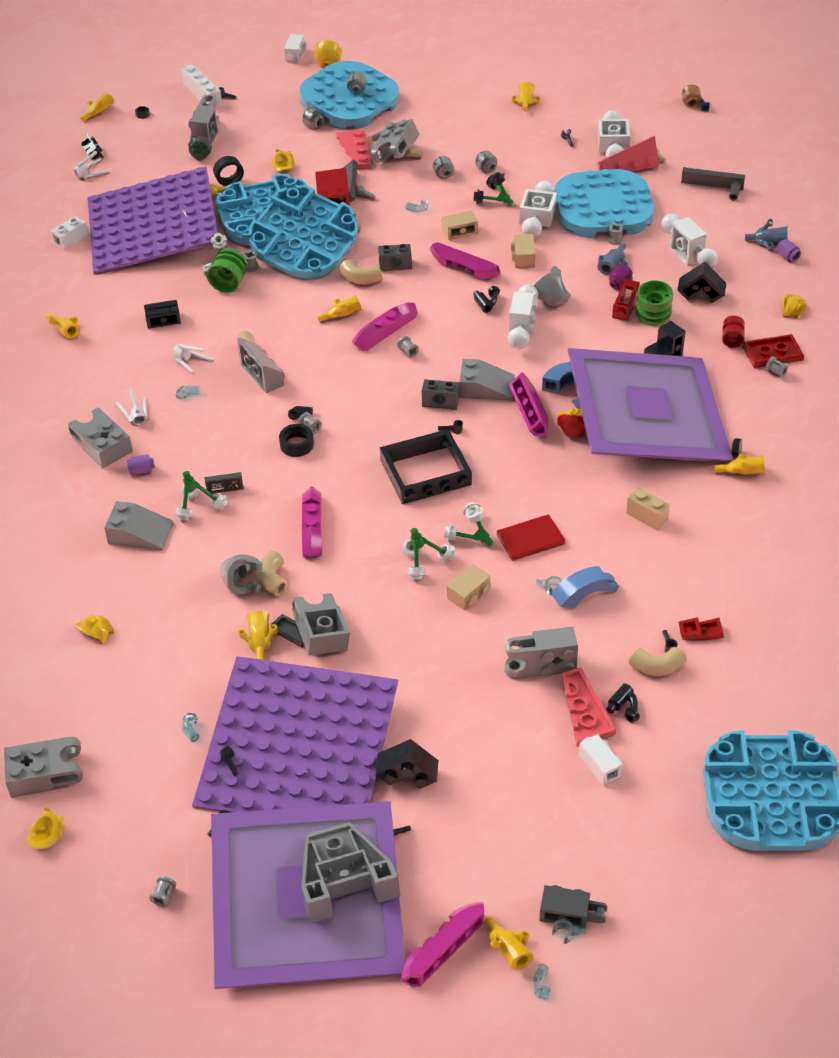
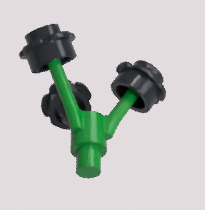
(494, 181)

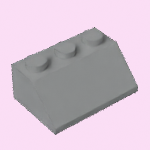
(260, 366)

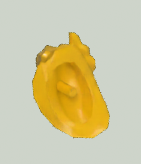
(283, 161)
(793, 305)
(96, 627)
(45, 830)

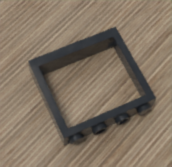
(419, 446)

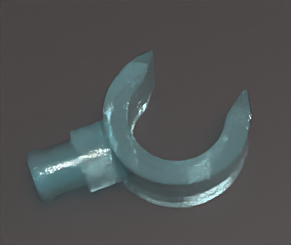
(553, 580)
(573, 930)

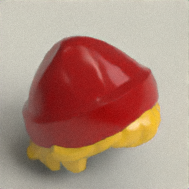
(571, 422)

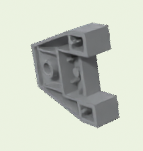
(343, 863)

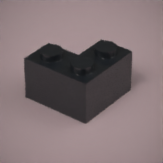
(702, 280)
(669, 341)
(407, 762)

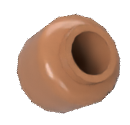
(691, 95)

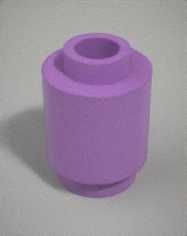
(788, 250)
(140, 464)

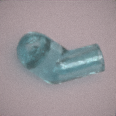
(417, 207)
(186, 390)
(187, 726)
(540, 990)

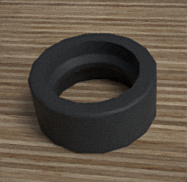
(224, 162)
(298, 449)

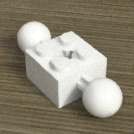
(613, 133)
(538, 208)
(688, 241)
(522, 316)

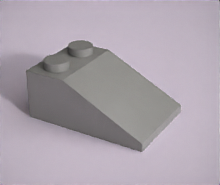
(484, 381)
(137, 527)

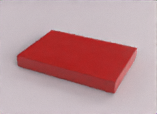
(782, 347)
(530, 537)

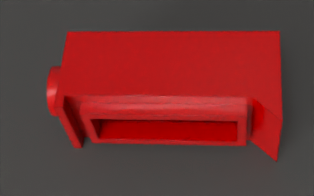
(624, 310)

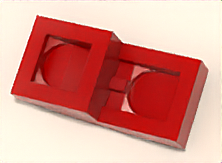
(700, 631)

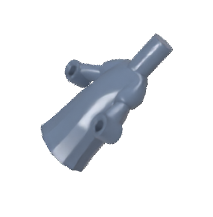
(767, 236)
(611, 260)

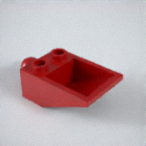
(333, 185)

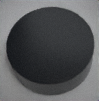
(142, 112)
(736, 446)

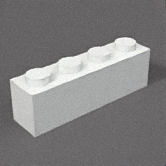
(199, 84)

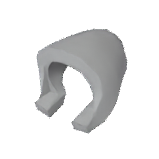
(551, 288)
(238, 567)

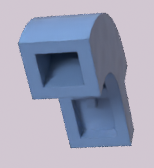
(557, 378)
(582, 584)

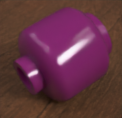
(618, 275)

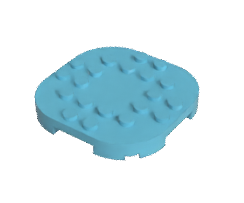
(329, 94)
(598, 198)
(242, 204)
(303, 233)
(772, 791)

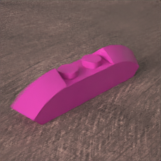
(480, 267)
(385, 325)
(530, 405)
(311, 522)
(438, 949)

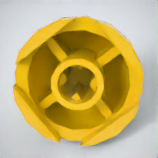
(327, 52)

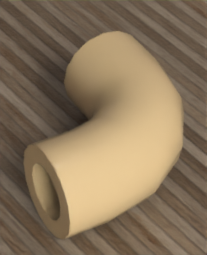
(360, 275)
(268, 578)
(658, 665)

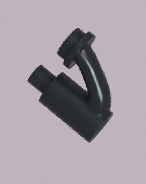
(483, 302)
(620, 697)

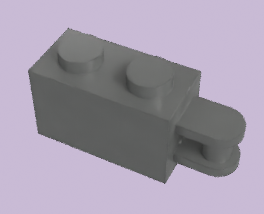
(570, 905)

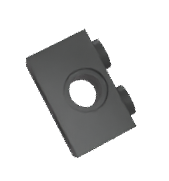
(395, 257)
(440, 394)

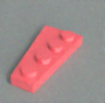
(356, 147)
(634, 158)
(585, 707)

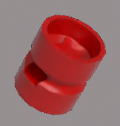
(733, 331)

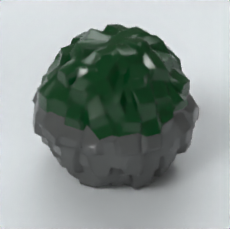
(199, 147)

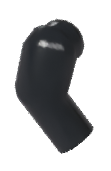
(297, 411)

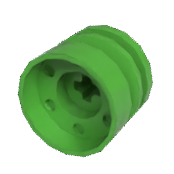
(227, 270)
(654, 302)

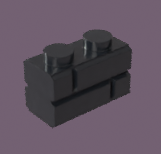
(162, 314)

